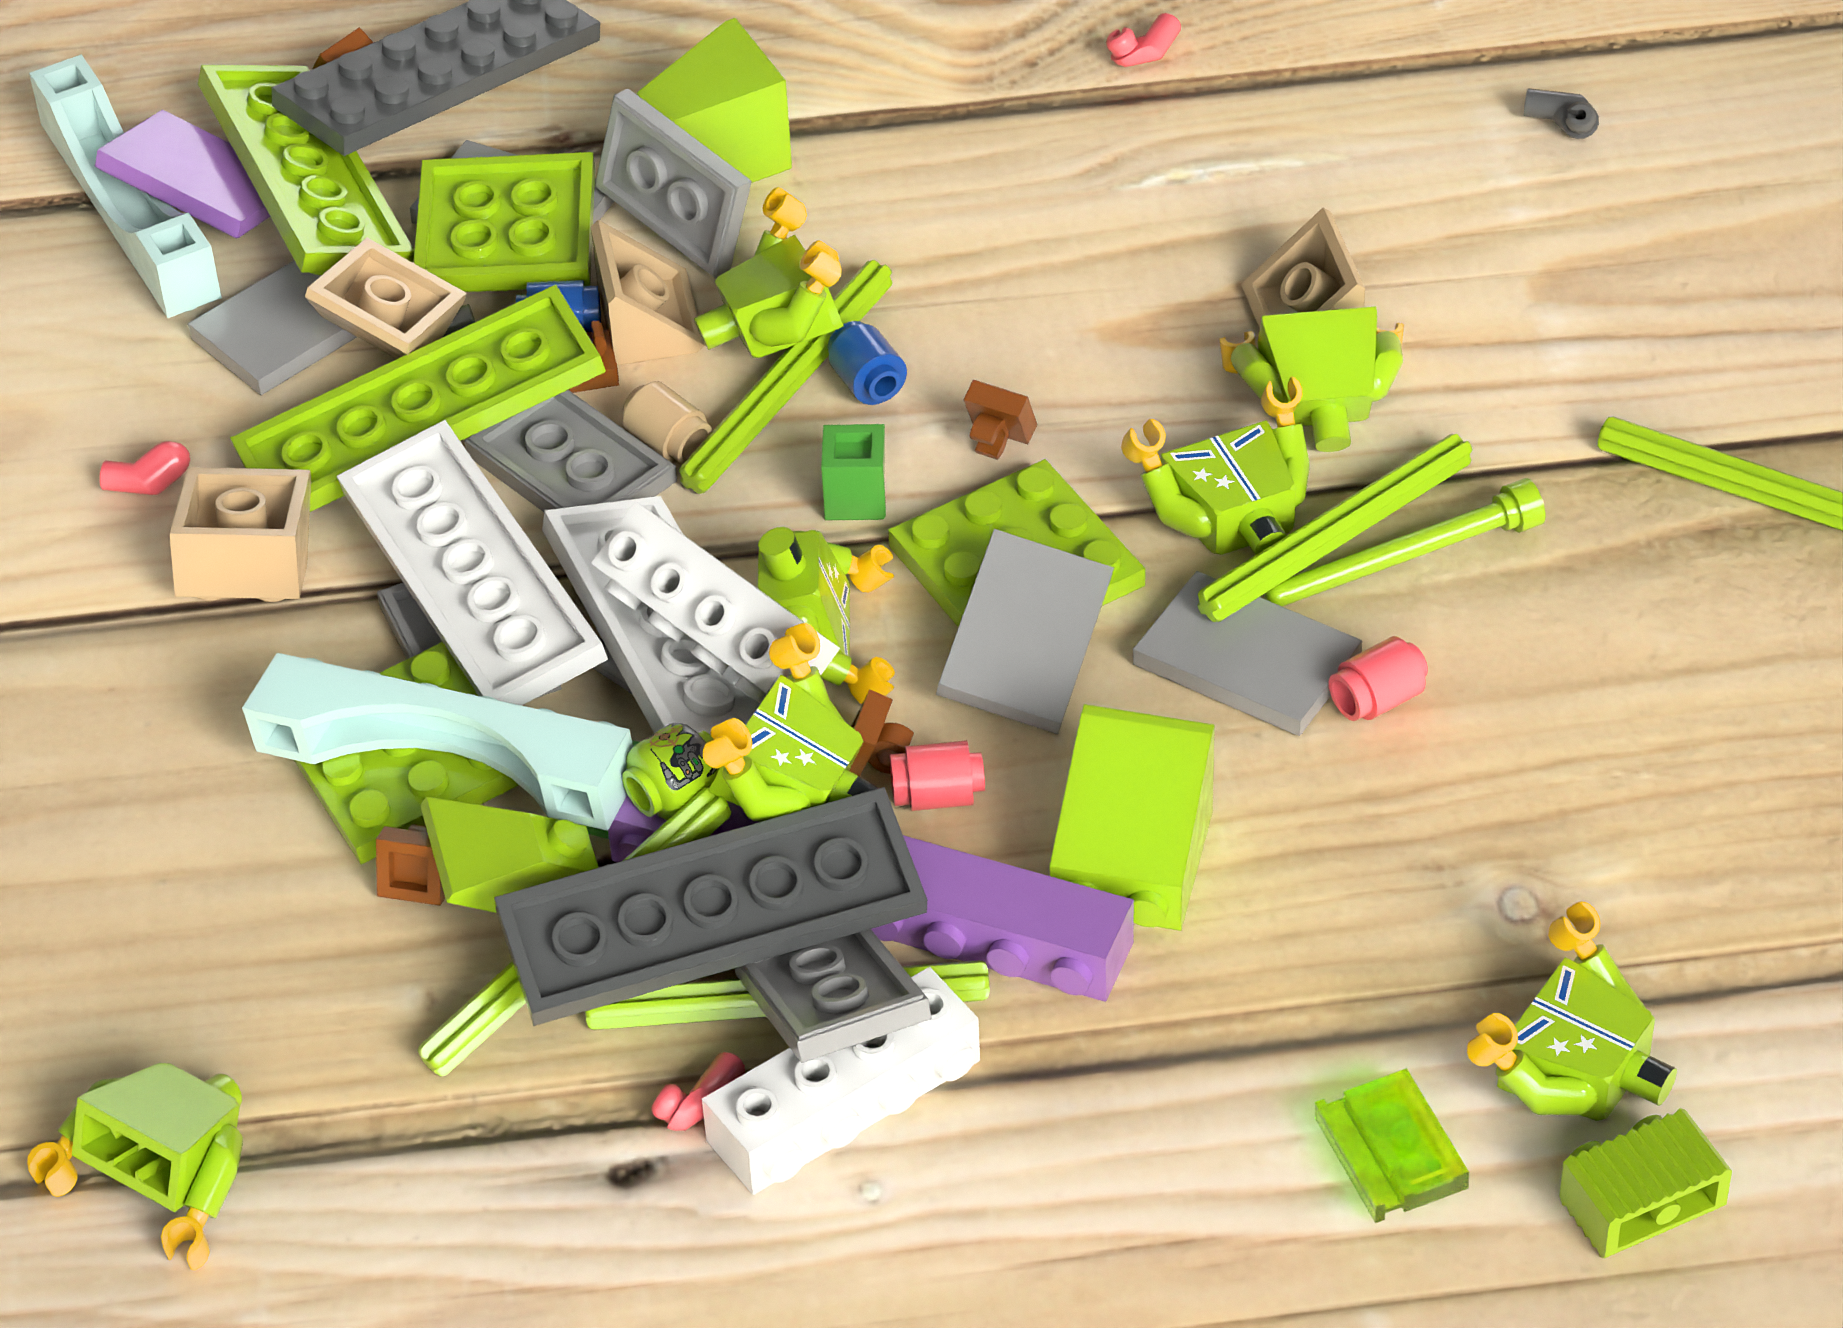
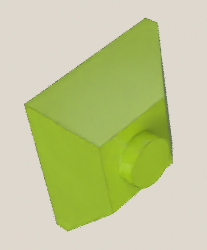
(500, 850)

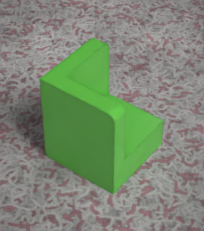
(854, 472)

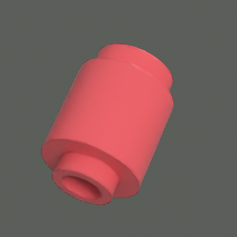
(1378, 679)
(936, 776)

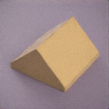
(1306, 273)
(385, 299)
(643, 299)

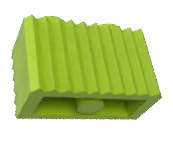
(1643, 1182)

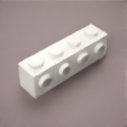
(699, 598)
(796, 1111)

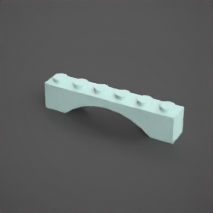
(156, 238)
(328, 711)

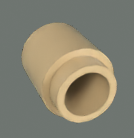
(665, 421)

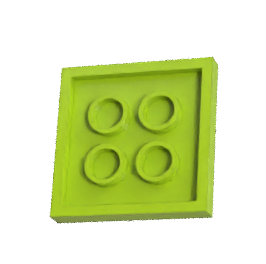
(506, 220)
(1034, 503)
(389, 785)

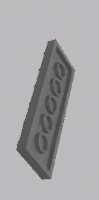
(431, 68)
(709, 905)

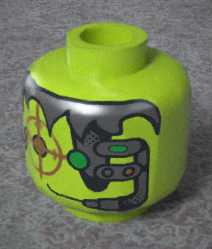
(667, 770)

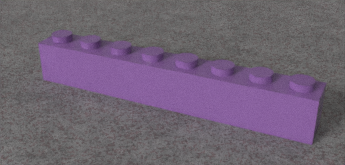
(982, 912)

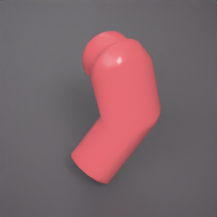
(1147, 48)
(150, 473)
(686, 1110)

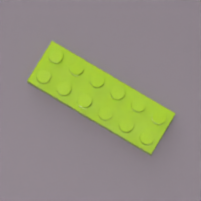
(311, 191)
(462, 378)

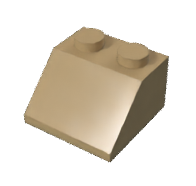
(241, 533)

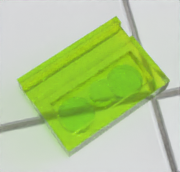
(1392, 1145)

